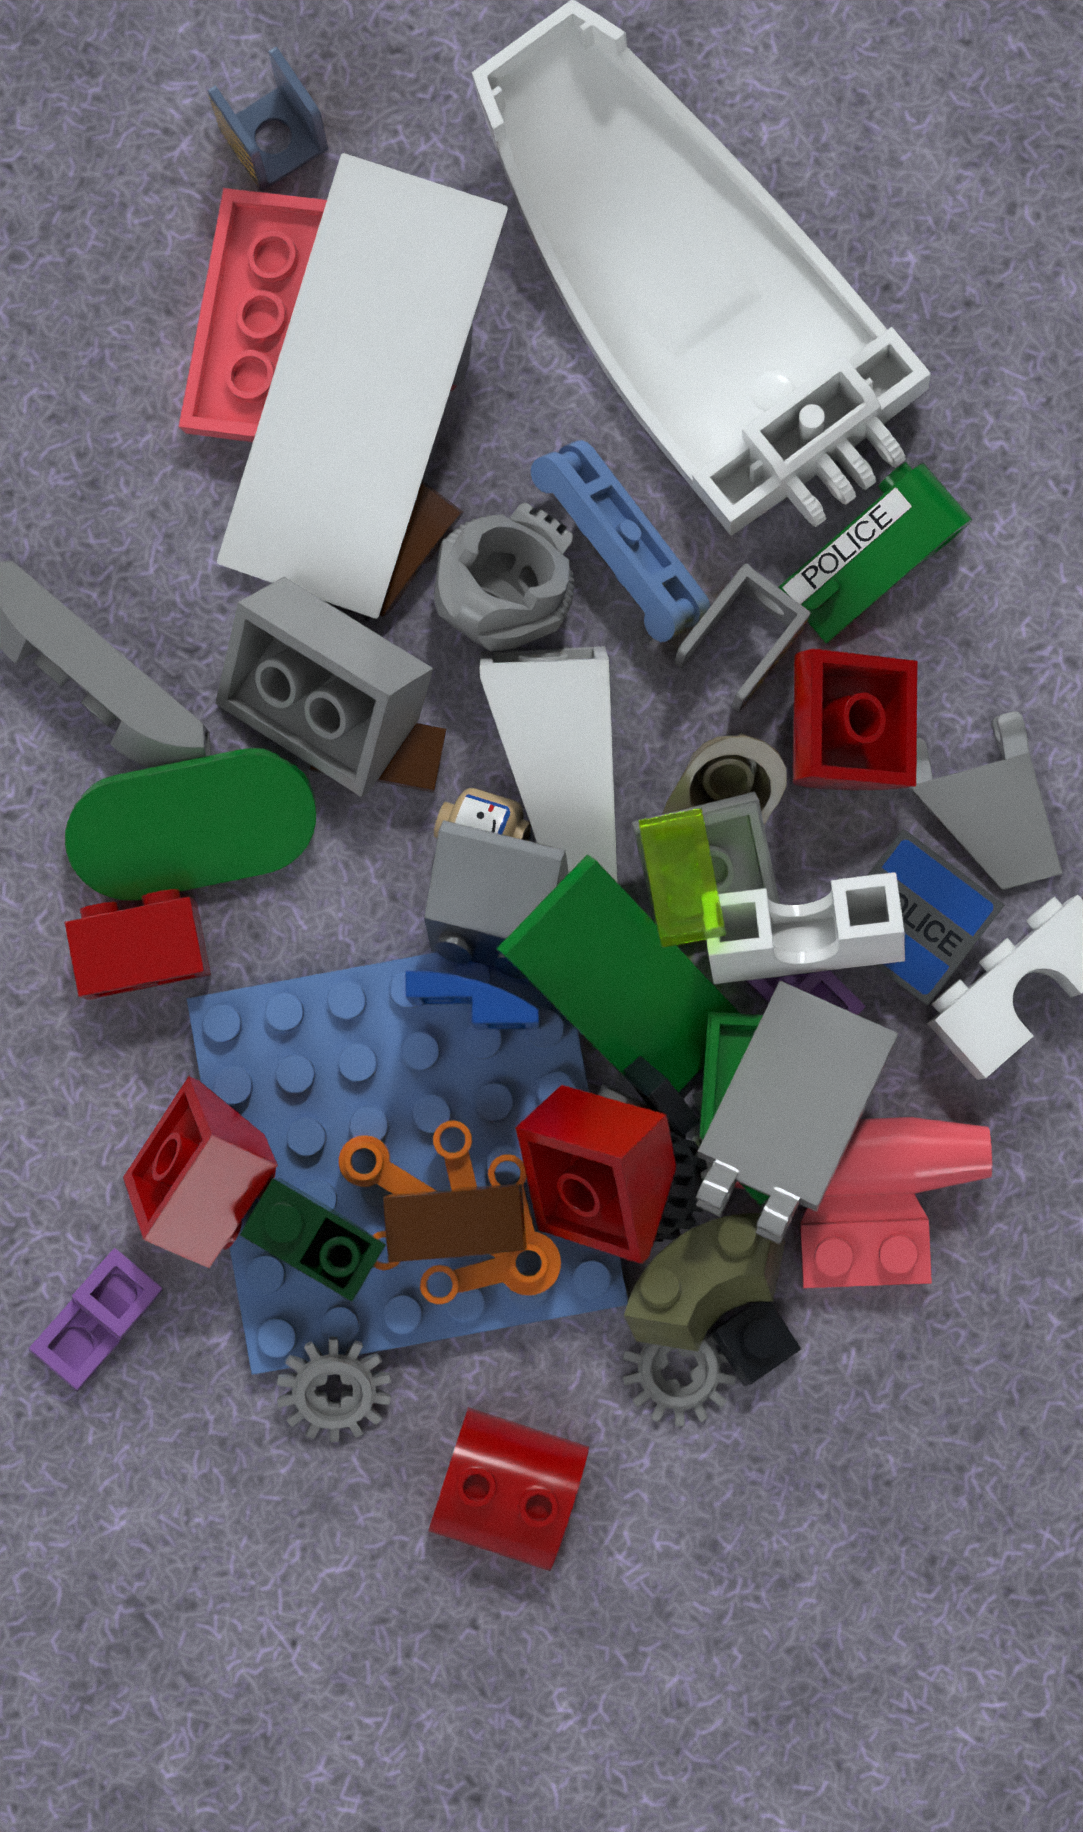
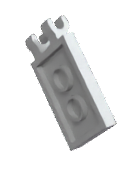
(792, 1106)

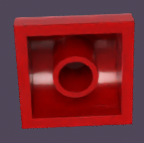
(854, 721)
(509, 1489)

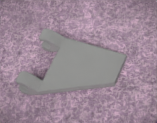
(995, 809)

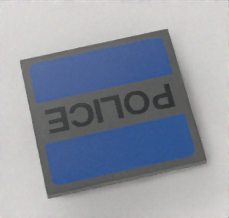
(940, 915)

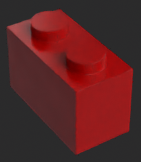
(137, 945)

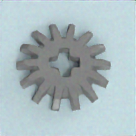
(670, 1392)
(314, 1404)

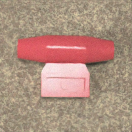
(870, 1218)

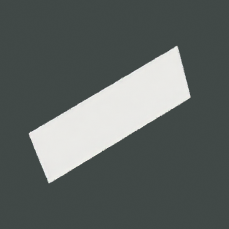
(361, 383)

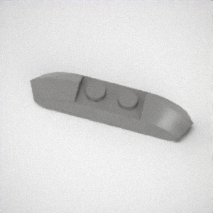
(152, 725)

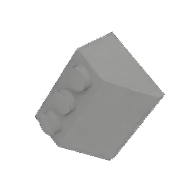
(321, 684)

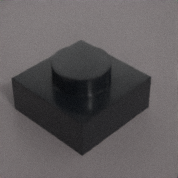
(755, 1341)

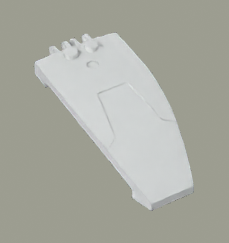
(691, 278)

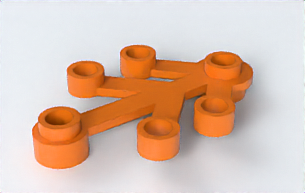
(460, 1175)

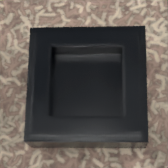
(660, 1095)

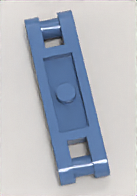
(623, 538)

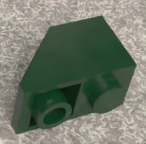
(313, 1238)

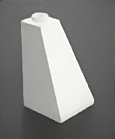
(559, 744)

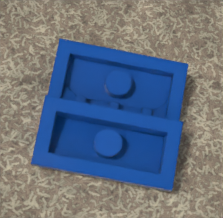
(490, 1005)

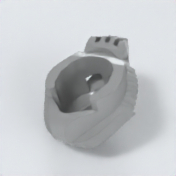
(505, 578)

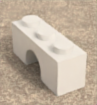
(846, 929)
(981, 1019)

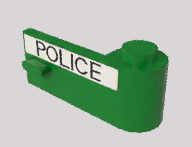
(877, 549)

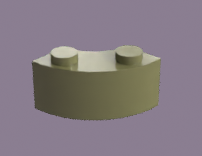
(701, 1279)

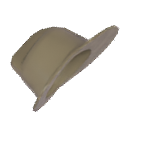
(729, 769)

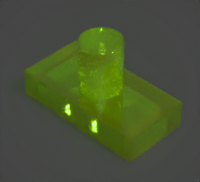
(682, 878)

